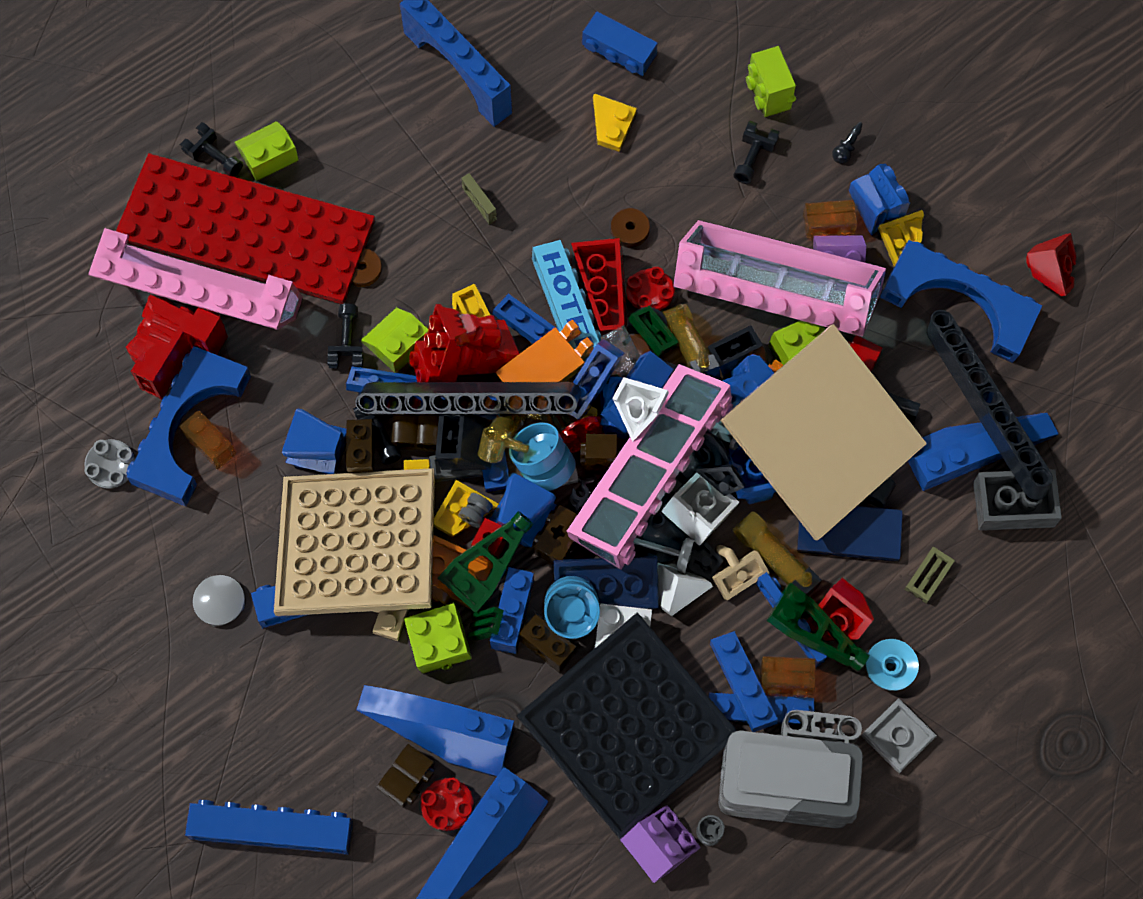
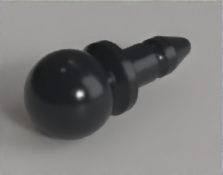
(842, 153)

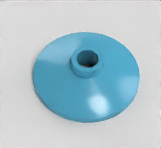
(901, 656)

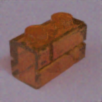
(830, 218)
(208, 439)
(787, 676)

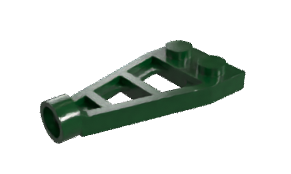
(465, 583)
(786, 617)

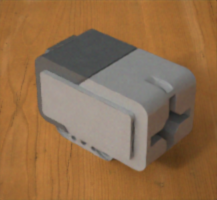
(795, 774)

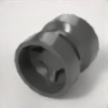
(475, 510)
(708, 826)

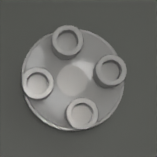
(108, 463)
(218, 600)

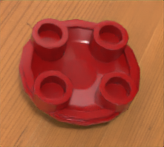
(650, 288)
(577, 431)
(446, 804)

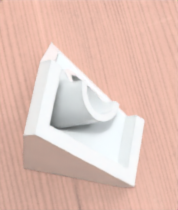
(638, 404)
(678, 589)

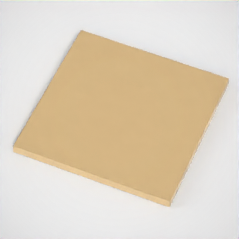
(823, 432)
(355, 542)

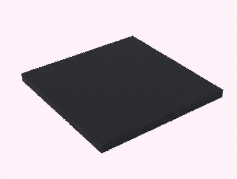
(627, 725)

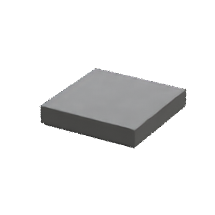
(898, 735)

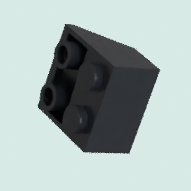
(735, 348)
(459, 442)

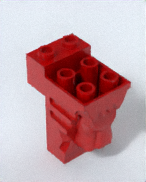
(166, 338)
(461, 346)

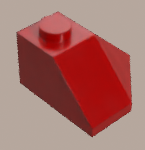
(1053, 262)
(846, 609)

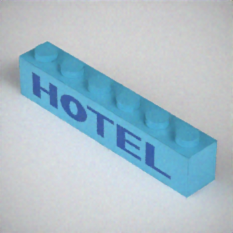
(562, 291)

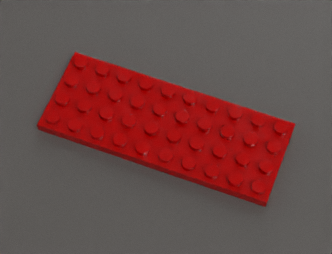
(245, 227)

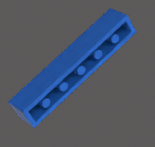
(269, 828)

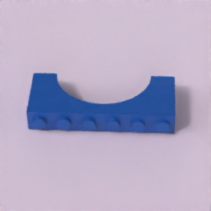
(427, 25)
(1008, 311)
(200, 378)

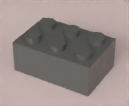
(1006, 506)

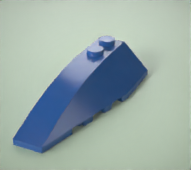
(967, 448)
(445, 729)
(486, 837)

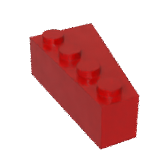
(603, 278)

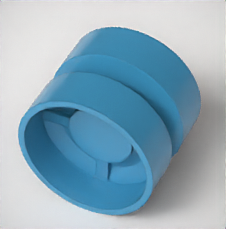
(548, 457)
(571, 607)

